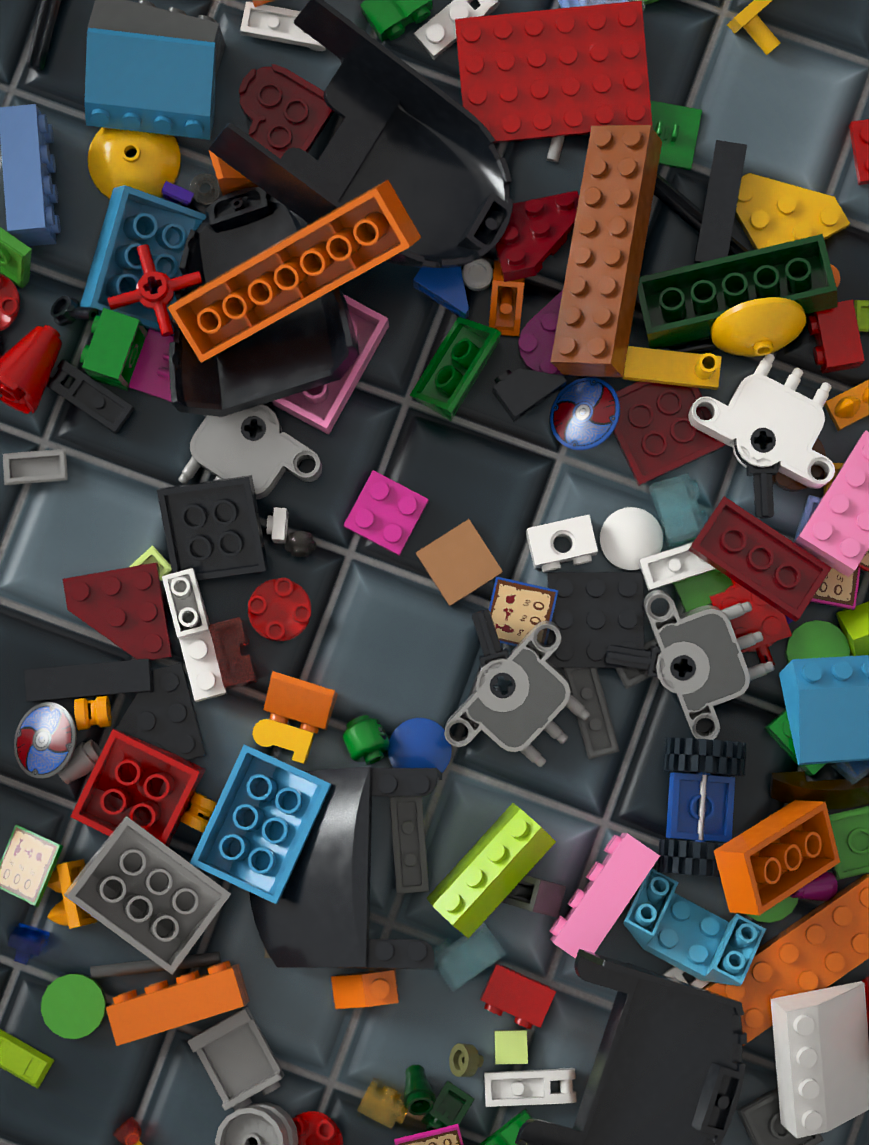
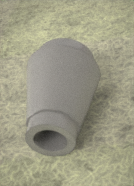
(81, 762)

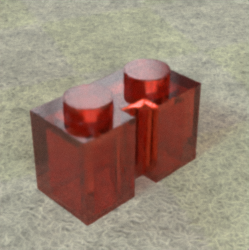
(228, 641)

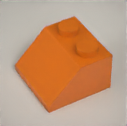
(300, 702)

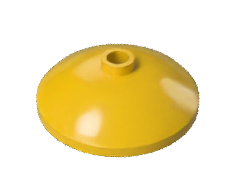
(154, 163)
(758, 326)

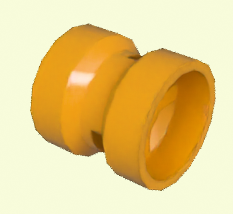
(92, 712)
(202, 805)

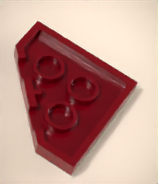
(534, 233)
(124, 608)

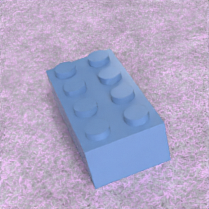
(27, 175)

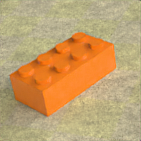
(777, 857)
(177, 1004)

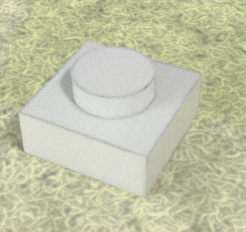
(278, 525)

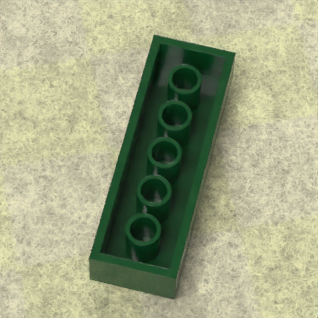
(688, 299)

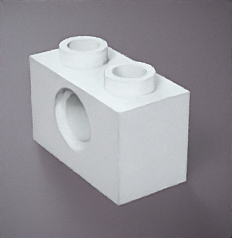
(576, 530)

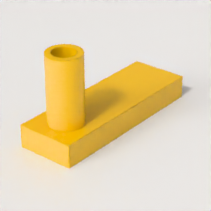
(755, 26)
(672, 367)

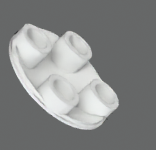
(630, 536)

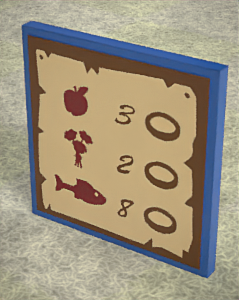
(519, 607)

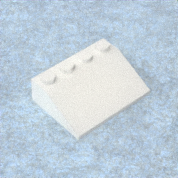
(821, 1057)

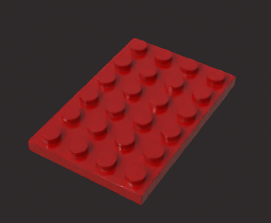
(555, 70)

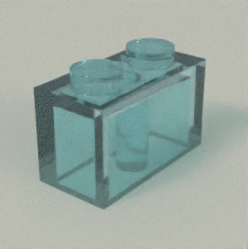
(678, 509)
(467, 957)

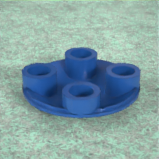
(419, 745)

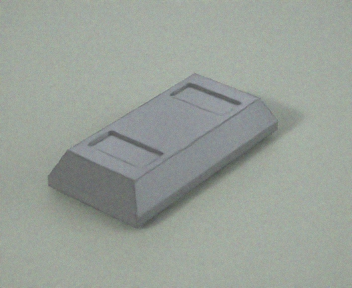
(35, 467)

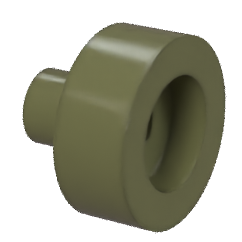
(465, 1060)

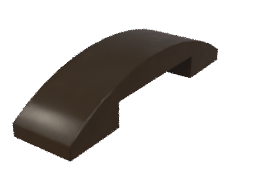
(836, 793)

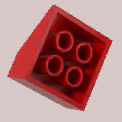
(137, 783)

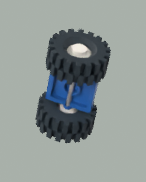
(699, 802)

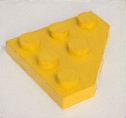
(783, 212)

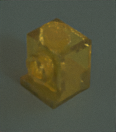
(383, 1104)

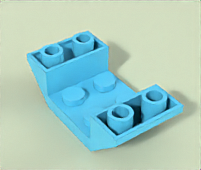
(690, 934)

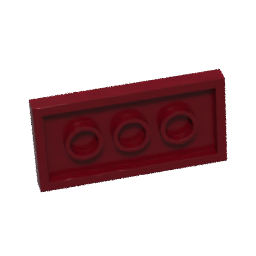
(760, 559)

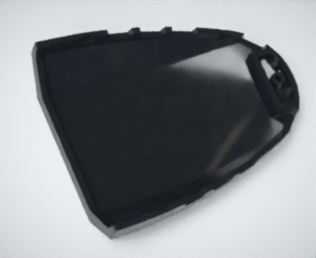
(280, 360)

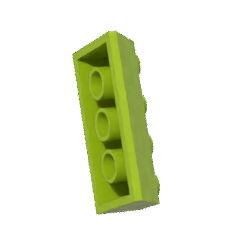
(490, 870)

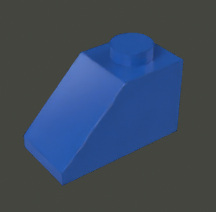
(444, 287)

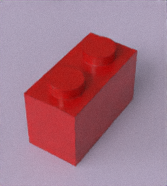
(836, 338)
(518, 996)

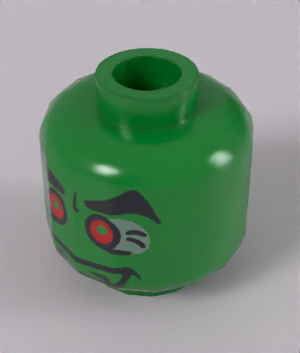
(365, 739)

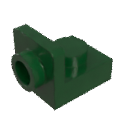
(448, 1108)

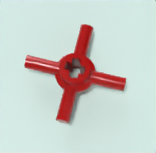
(165, 289)

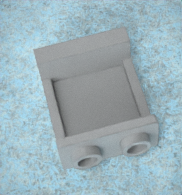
(237, 1059)

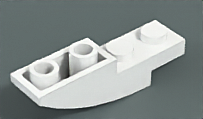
(194, 634)

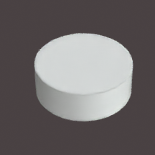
(477, 274)

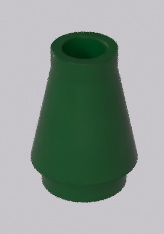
(418, 1093)

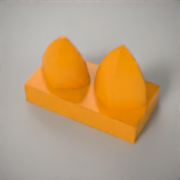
(849, 406)
(66, 911)

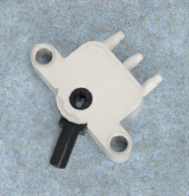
(781, 419)

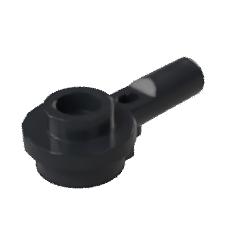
(68, 310)

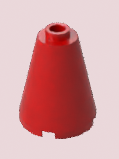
(28, 368)

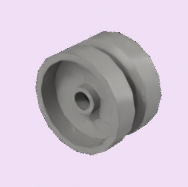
(258, 1125)

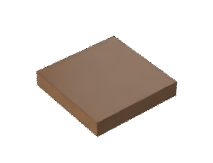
(459, 562)

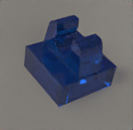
(28, 942)

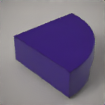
(175, 194)

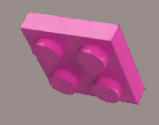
(386, 513)

